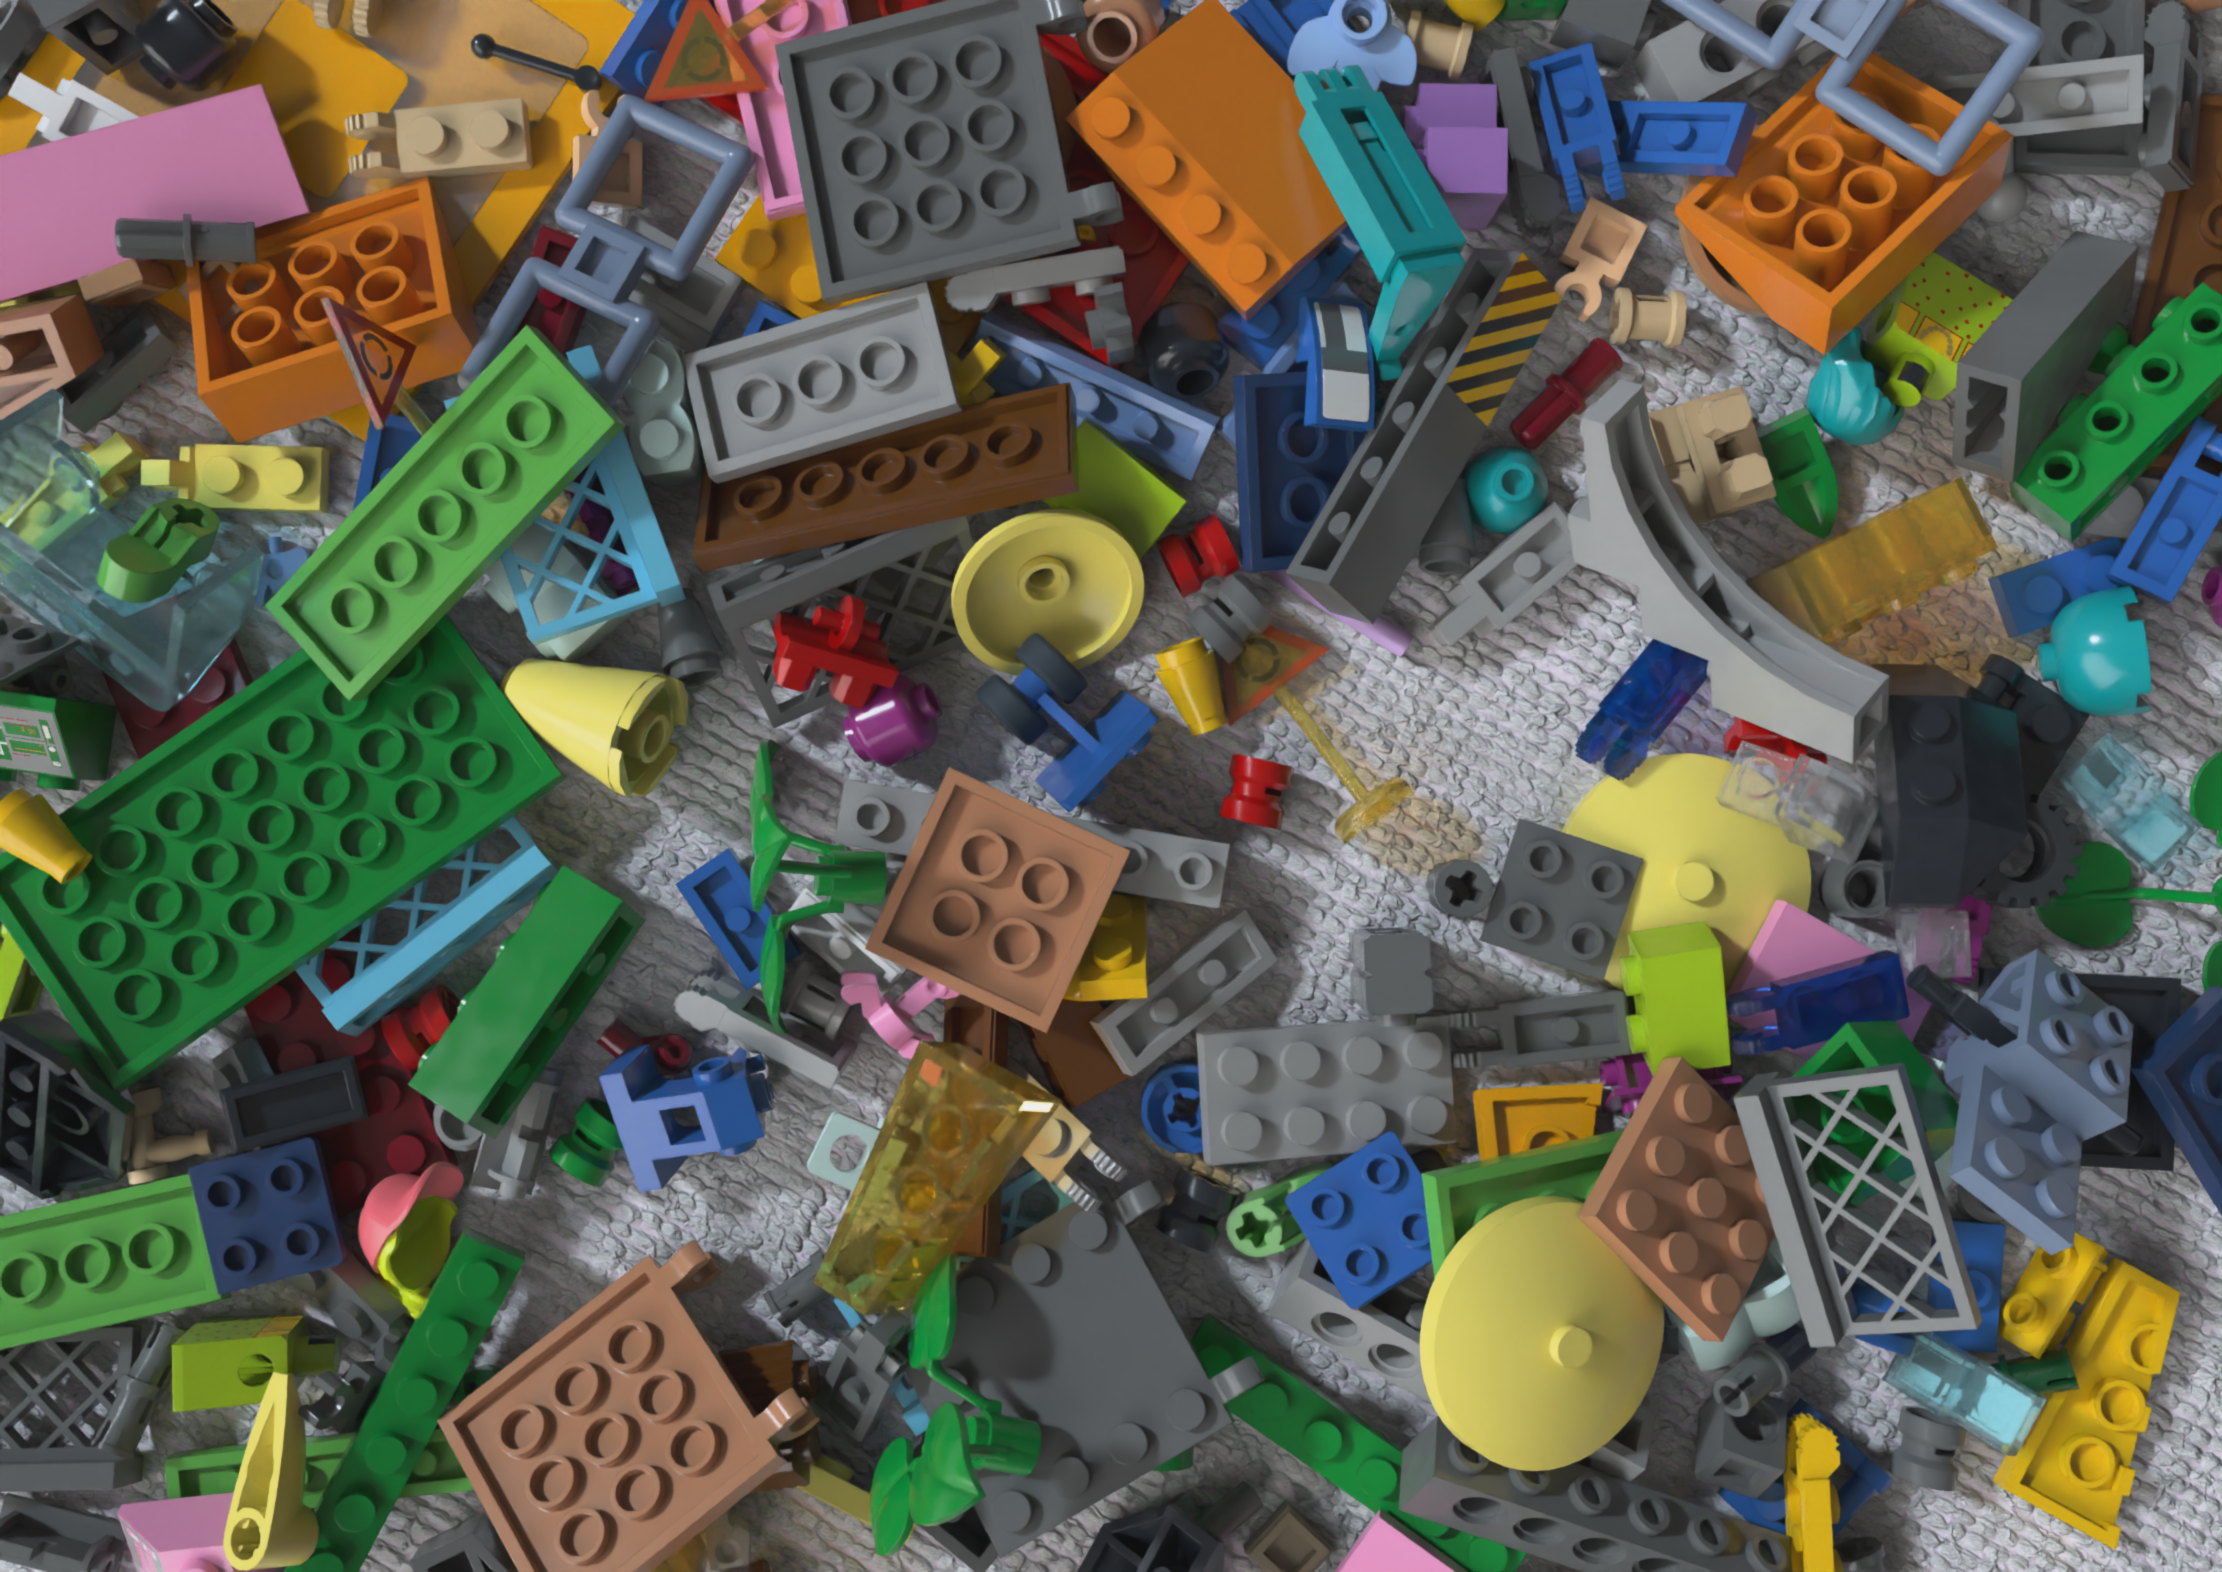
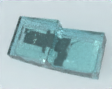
(2127, 805)
(1966, 1391)

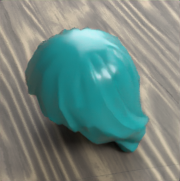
(1849, 396)

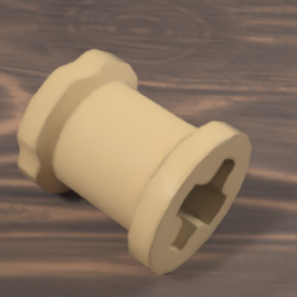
(1439, 44)
(1647, 317)

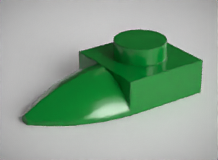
(1801, 472)

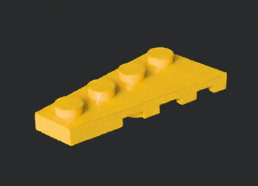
(2086, 1437)

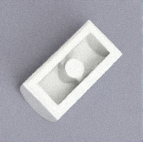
(843, 939)

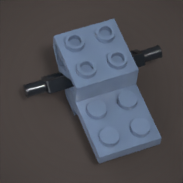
(2032, 1085)

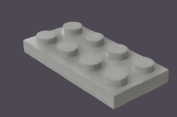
(821, 383)
(1323, 1088)

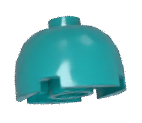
(2098, 655)

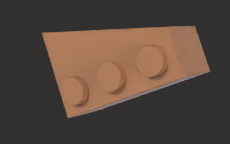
(43, 348)

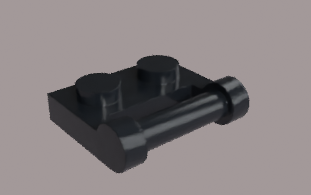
(2043, 719)

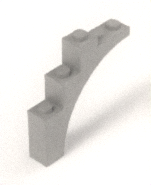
(1695, 602)

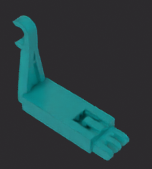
(1386, 203)

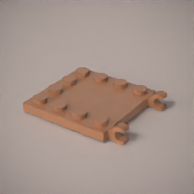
(619, 1430)

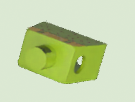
(1928, 328)
(225, 1361)

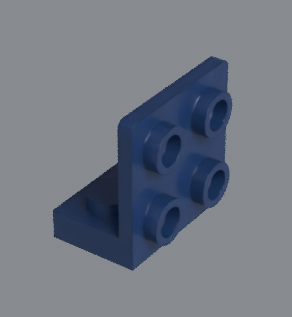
(267, 1214)

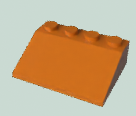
(1214, 155)
(1831, 213)
(281, 356)

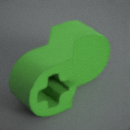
(158, 550)
(1261, 1220)

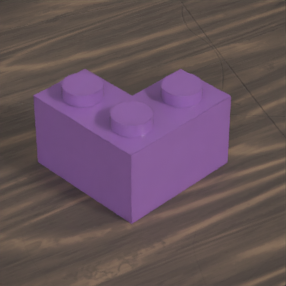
(1461, 147)

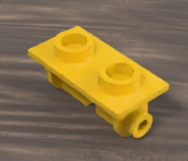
(2039, 1304)

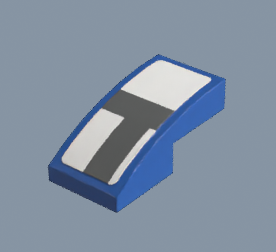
(1339, 362)

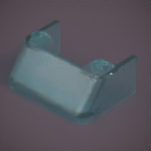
(53, 551)

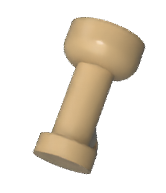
(152, 1155)

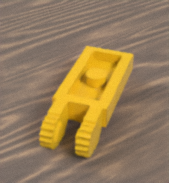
(1809, 1496)

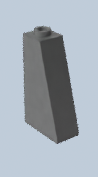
(2037, 354)

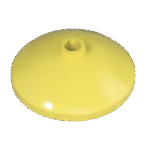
(1077, 604)

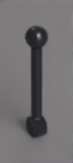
(585, 77)

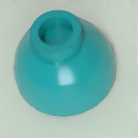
(1505, 489)

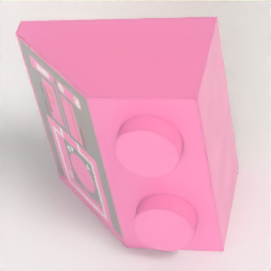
(179, 1534)

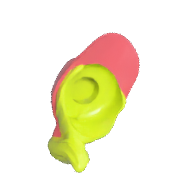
(408, 1230)

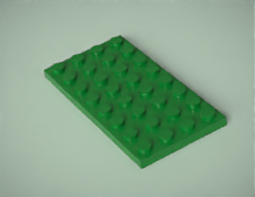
(266, 843)

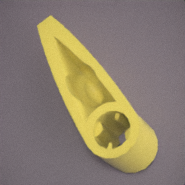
(267, 1512)

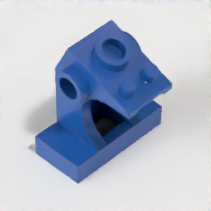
(725, 1095)

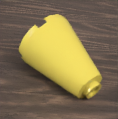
(602, 718)

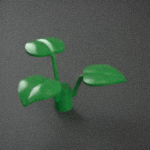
(839, 875)
(2097, 902)
(944, 1478)

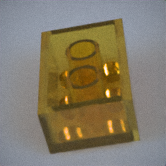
(1879, 563)

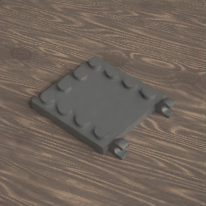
(934, 144)
(1089, 1350)

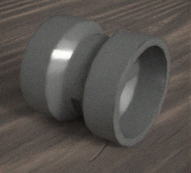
(1230, 619)
(1927, 1449)

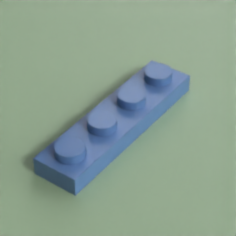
(1132, 412)

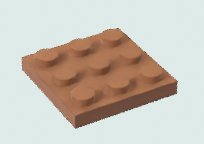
(997, 900)
(1684, 1201)

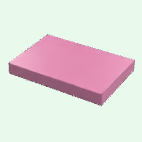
(1799, 943)

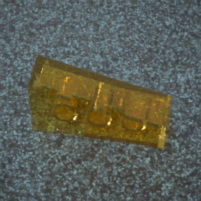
(930, 1172)

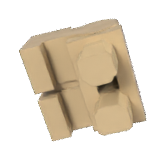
(1713, 455)

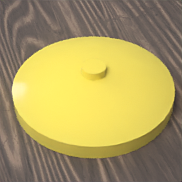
(1695, 855)
(1538, 1337)

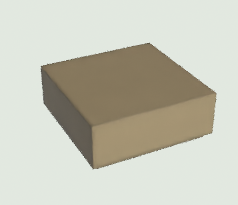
(1288, 1543)

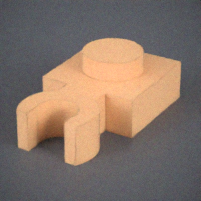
(624, 181)
(1598, 251)

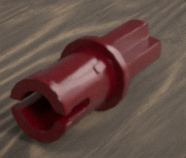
(1565, 393)

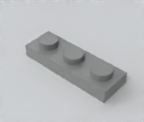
(1185, 991)

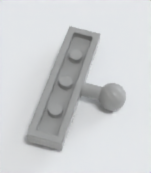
(2051, 101)

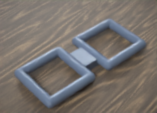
(1853, 32)
(611, 258)

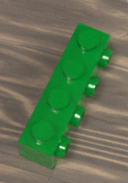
(2128, 418)
(526, 1001)

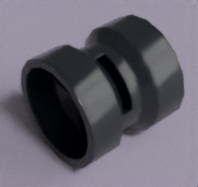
(1196, 1209)

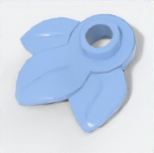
(1380, 51)

